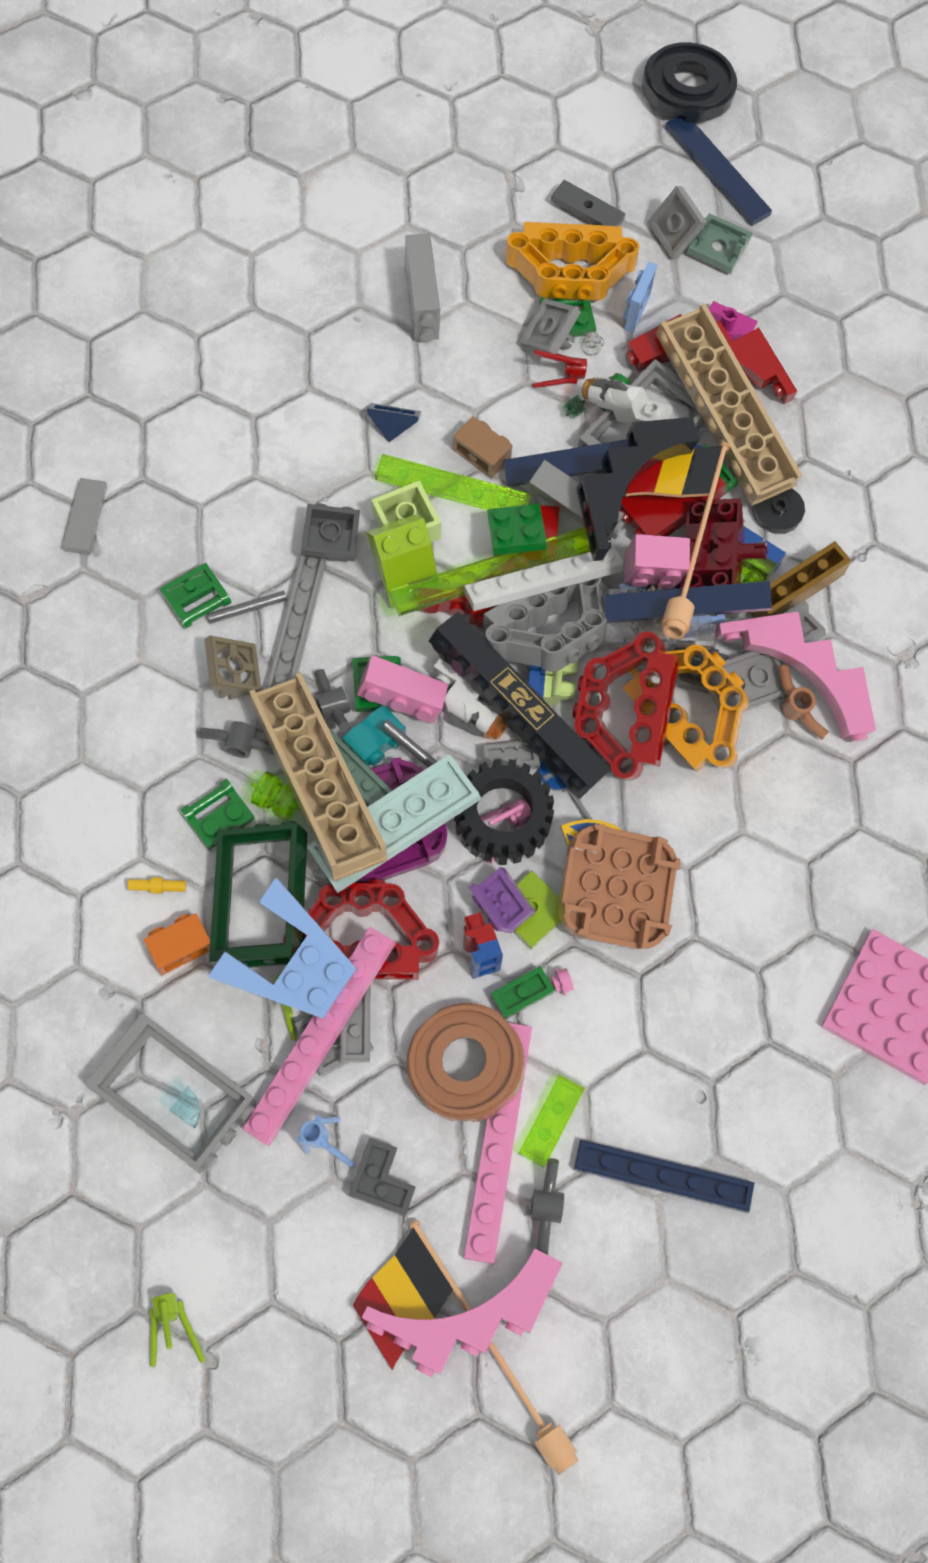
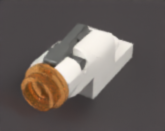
(626, 401)
(466, 705)

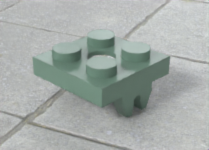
(718, 229)

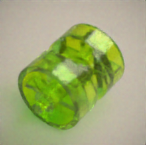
(271, 793)

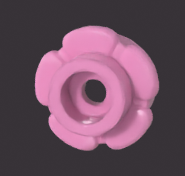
(562, 981)

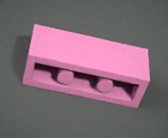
(402, 689)

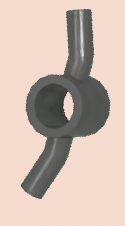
(331, 701)
(238, 740)
(547, 1205)

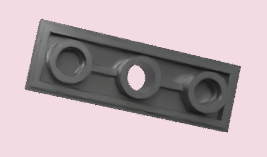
(586, 205)

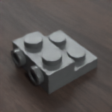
(330, 532)

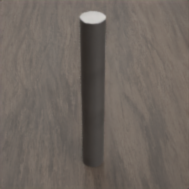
(246, 607)
(407, 743)

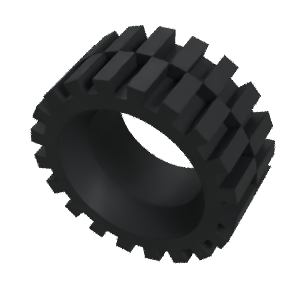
(512, 843)

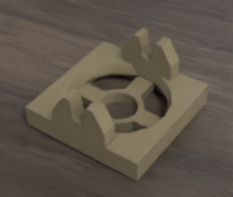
(231, 648)

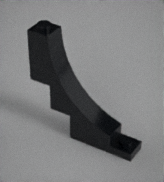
(602, 493)

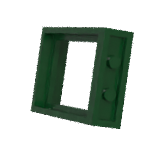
(265, 954)

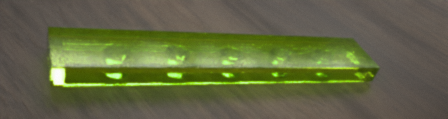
(449, 484)

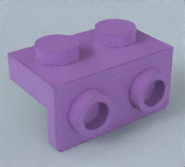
(502, 901)

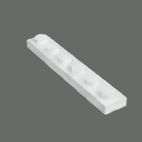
(541, 579)

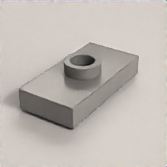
(510, 750)

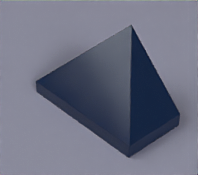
(392, 420)

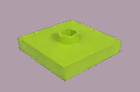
(545, 904)

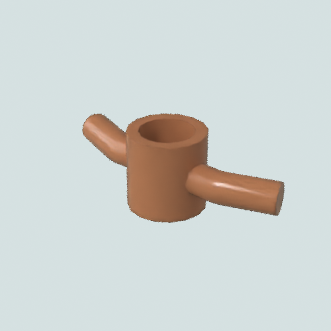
(806, 697)

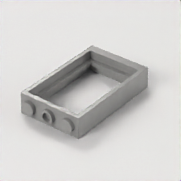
(654, 372)
(125, 1051)

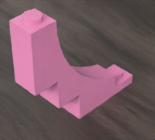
(784, 640)

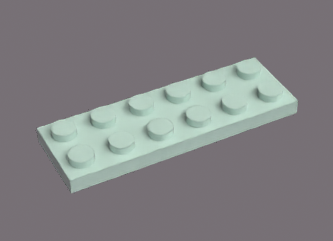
(414, 811)

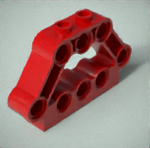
(616, 665)
(401, 915)

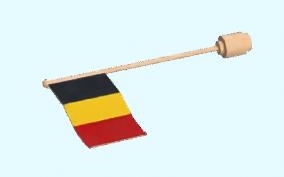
(683, 477)
(416, 1288)

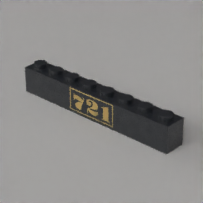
(518, 705)

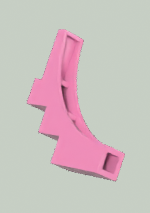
(436, 1338)

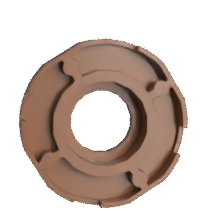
(486, 1093)

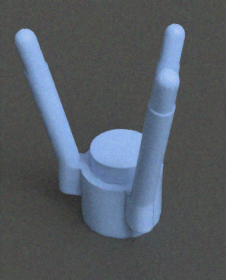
(316, 1135)

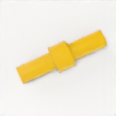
(156, 885)

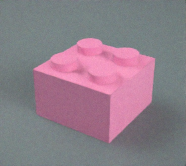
(656, 561)

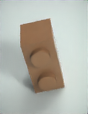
(482, 446)

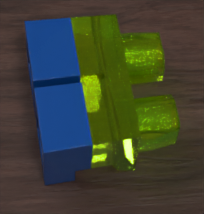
(760, 569)

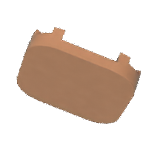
(617, 887)

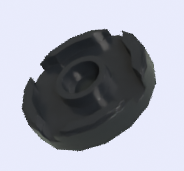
(780, 520)

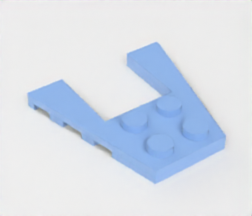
(312, 975)

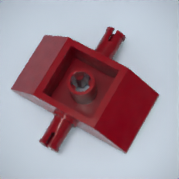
(722, 543)

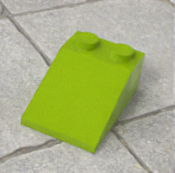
(402, 552)

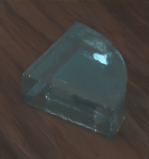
(187, 1107)

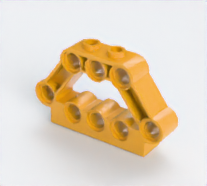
(598, 244)
(729, 717)

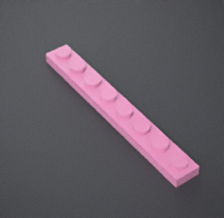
(317, 1041)
(493, 1173)

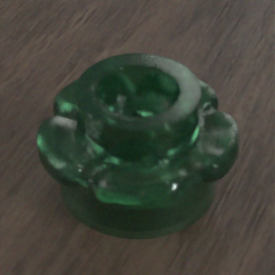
(574, 406)

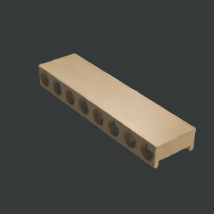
(729, 405)
(319, 778)

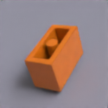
(178, 943)

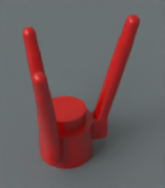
(573, 367)

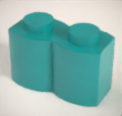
(369, 740)

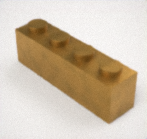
(806, 579)

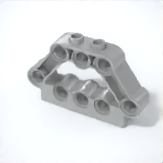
(509, 622)

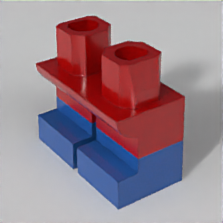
(483, 945)

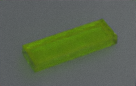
(551, 1121)

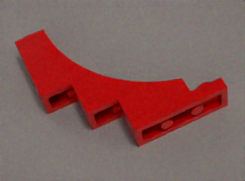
(751, 351)

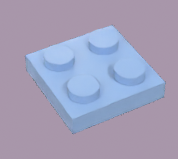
(639, 296)

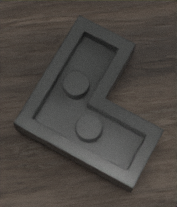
(374, 1185)

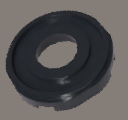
(696, 102)

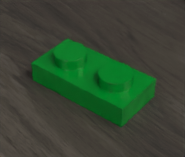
(522, 993)

